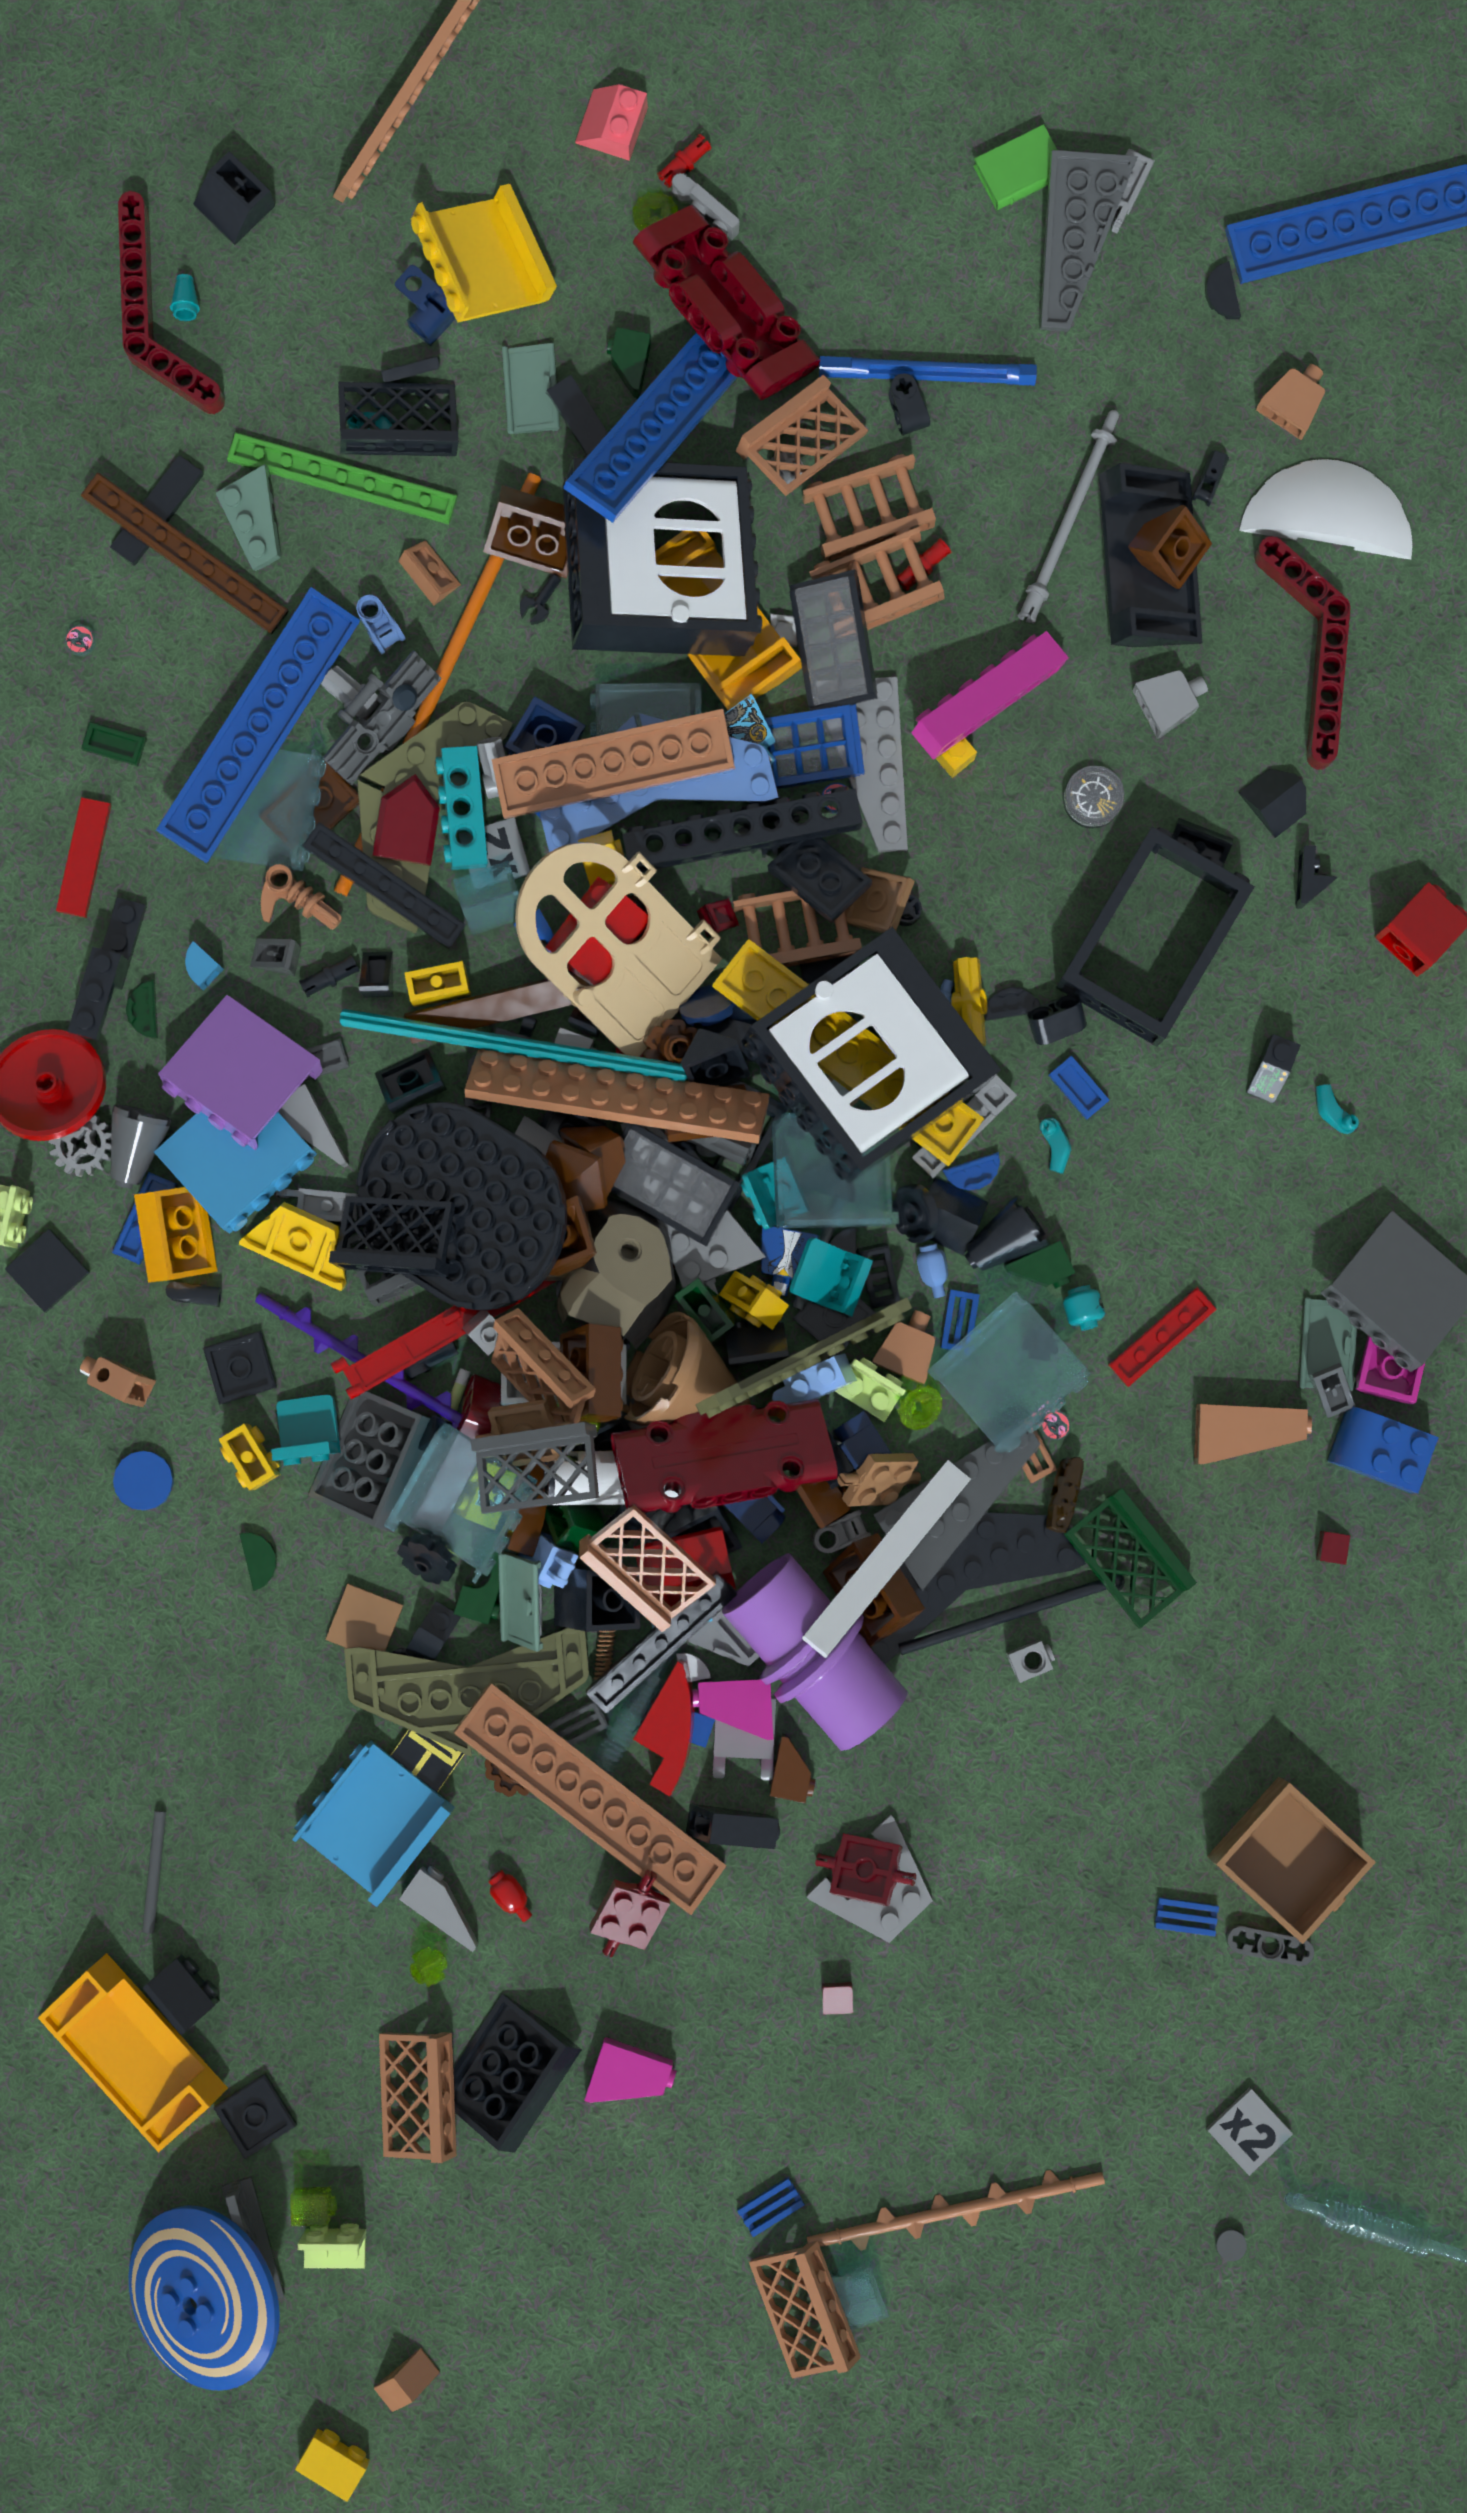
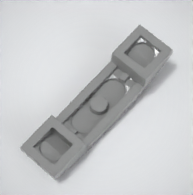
(986, 1103)

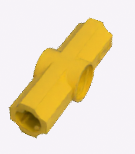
(969, 995)

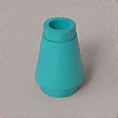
(184, 299)

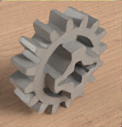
(76, 1154)

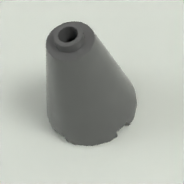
(133, 1143)

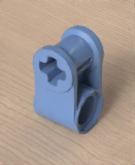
(381, 627)

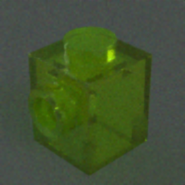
(312, 2206)

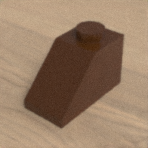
(791, 1774)

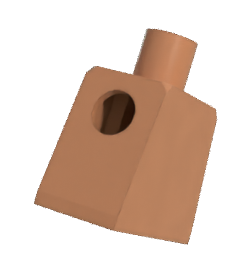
(1294, 400)
(907, 1349)
(117, 1380)

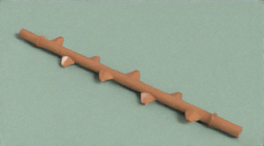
(969, 2210)

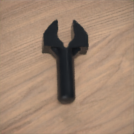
(540, 600)

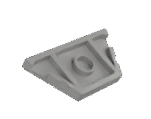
(724, 1640)

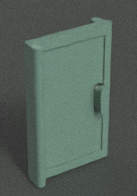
(526, 380)
(1324, 1341)
(519, 1600)

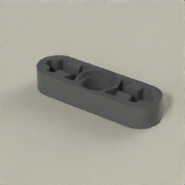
(1246, 1948)

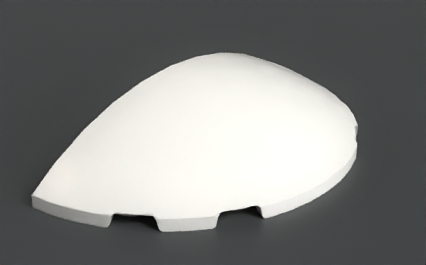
(1331, 505)

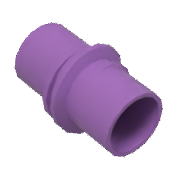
(846, 1691)

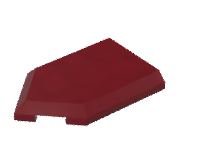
(407, 824)

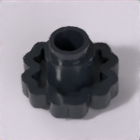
(427, 1558)

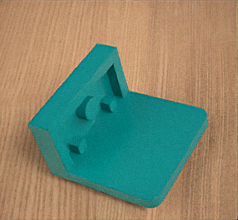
(761, 1189)
(830, 1276)
(307, 1429)

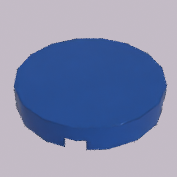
(143, 1480)

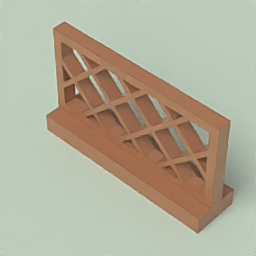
(781, 423)
(540, 1358)
(624, 1578)
(439, 2099)
(824, 2307)

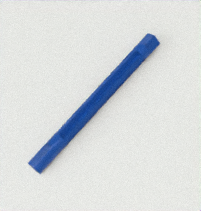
(928, 370)

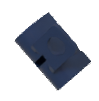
(432, 312)
(859, 1439)
(759, 1515)

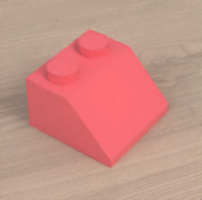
(613, 120)

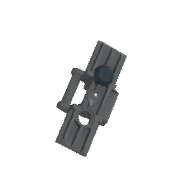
(388, 724)

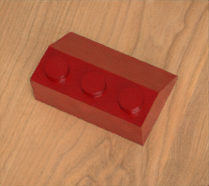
(592, 960)
(704, 1546)

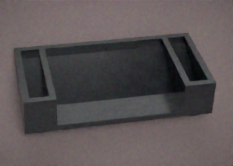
(1141, 604)

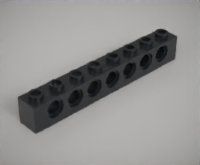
(759, 837)

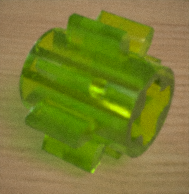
(428, 1966)

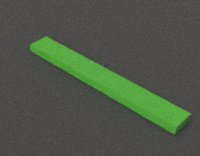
(342, 478)

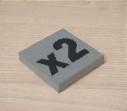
(502, 845)
(1249, 2131)

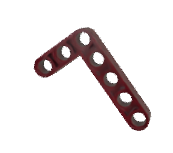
(478, 1399)

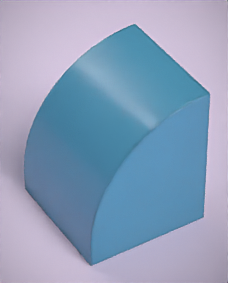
(201, 966)

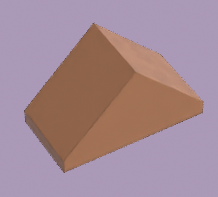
(407, 2381)

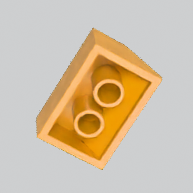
(174, 1235)

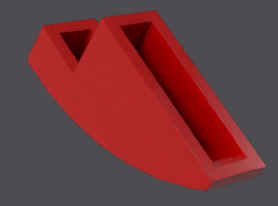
(670, 1728)

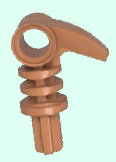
(296, 892)

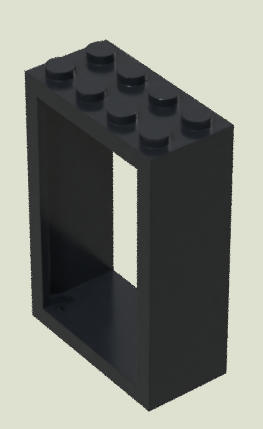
(1114, 1008)

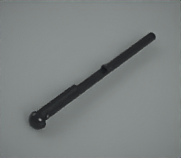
(1007, 1615)

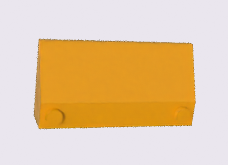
(730, 677)
(132, 2052)

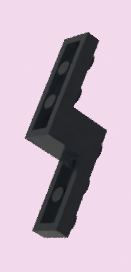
(107, 969)

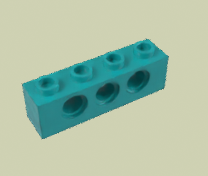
(466, 762)

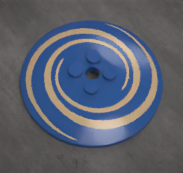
(220, 2267)

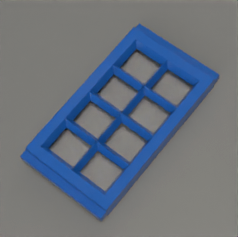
(816, 746)

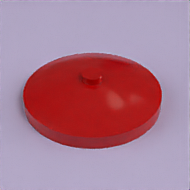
(49, 1084)

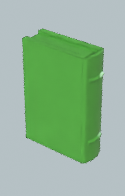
(1016, 167)

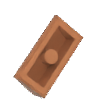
(428, 572)

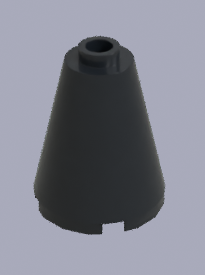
(1006, 1237)

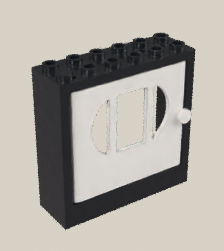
(634, 571)
(914, 1023)

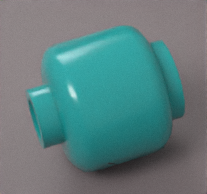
(1084, 1307)

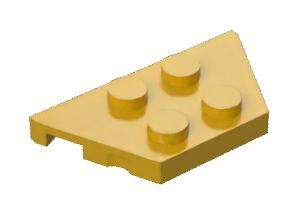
(299, 1243)

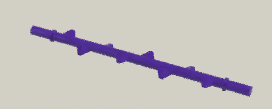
(349, 1349)

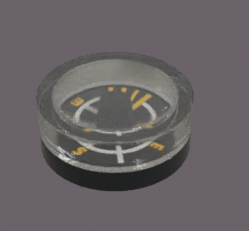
(1093, 797)

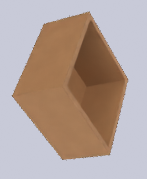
(1291, 1859)

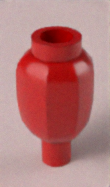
(509, 1895)

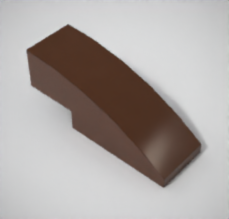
(528, 1531)

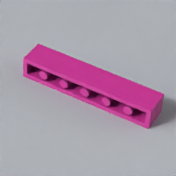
(988, 695)

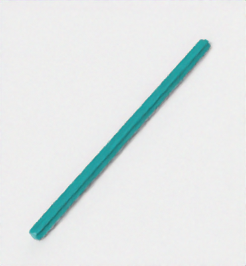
(512, 1045)

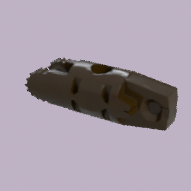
(1064, 1494)

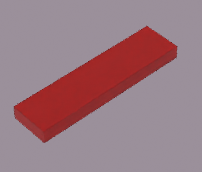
(83, 857)
(1162, 1337)

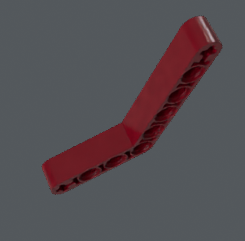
(141, 307)
(1325, 652)

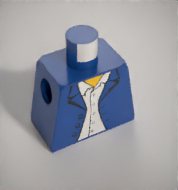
(783, 1255)

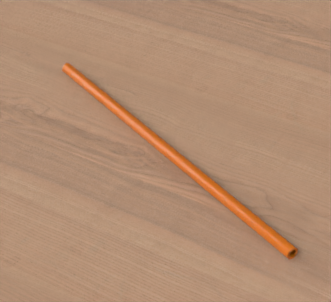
(452, 653)

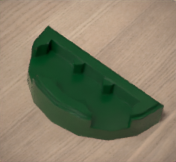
(142, 1009)
(260, 1559)

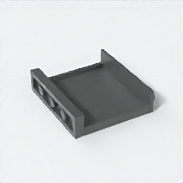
(1400, 1292)

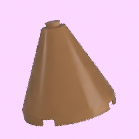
(674, 1373)

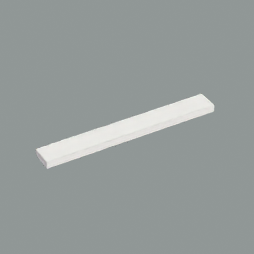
(886, 1559)

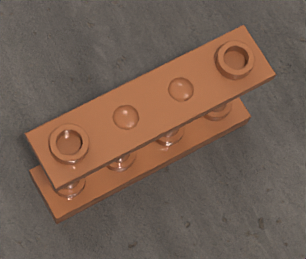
(863, 537)
(900, 602)
(787, 954)

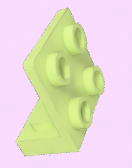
(13, 1207)
(872, 1390)
(334, 2247)

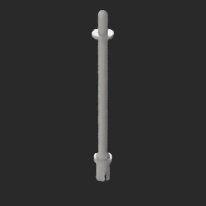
(1038, 591)

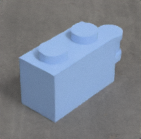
(817, 1380)
(555, 1562)

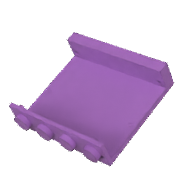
(237, 1071)

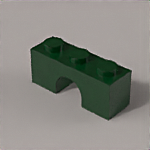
(481, 1602)

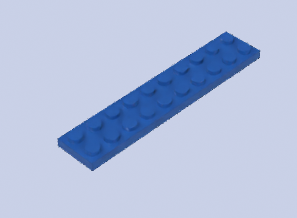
(1349, 224)
(651, 430)
(258, 725)

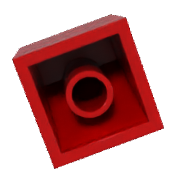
(1423, 929)

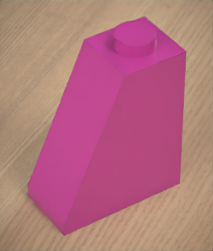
(738, 1704)
(628, 2073)

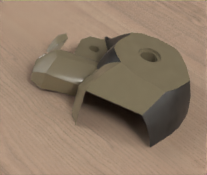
(628, 1277)

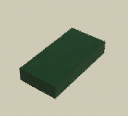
(113, 743)

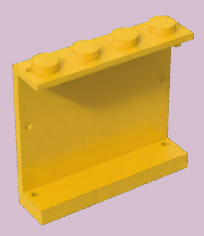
(484, 256)

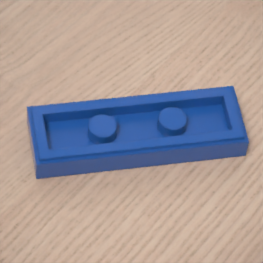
(129, 1242)

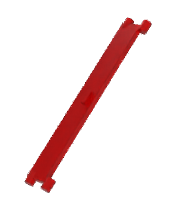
(412, 1347)

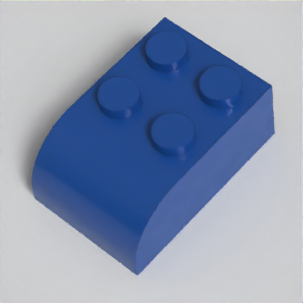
(1383, 1449)

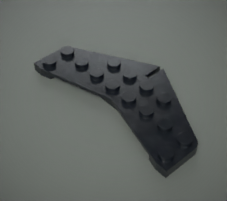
(994, 1553)

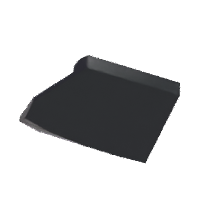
(1276, 799)

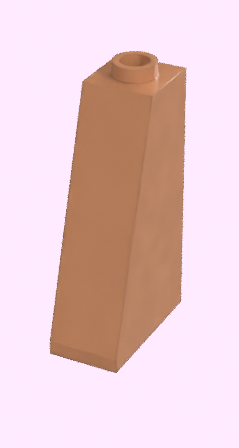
(1241, 1430)

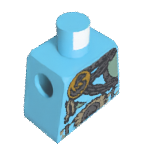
(748, 724)

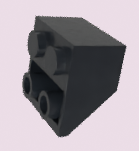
(233, 198)

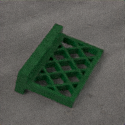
(1144, 1537)

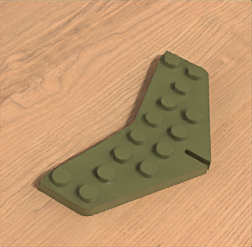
(457, 728)
(802, 1360)
(437, 1695)

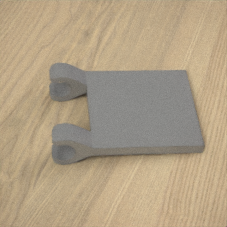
(741, 1744)

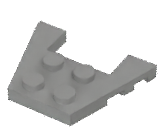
(877, 1919)

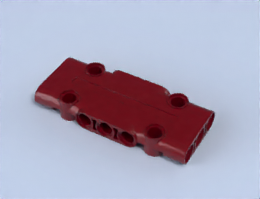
(726, 302)
(724, 1456)

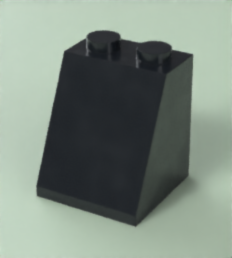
(592, 1604)

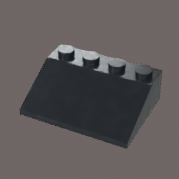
(510, 2073)

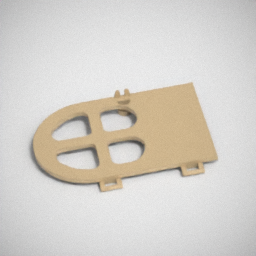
(646, 976)

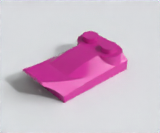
(1384, 1378)

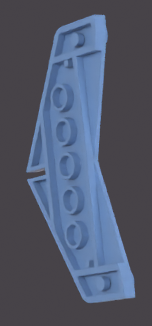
(749, 782)

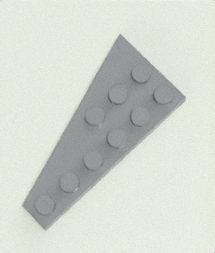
(882, 785)
(727, 1250)

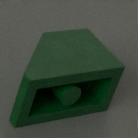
(630, 357)
(1044, 1266)
(706, 1309)

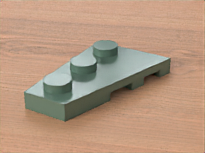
(251, 516)

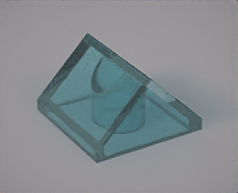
(488, 897)

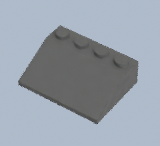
(375, 1459)

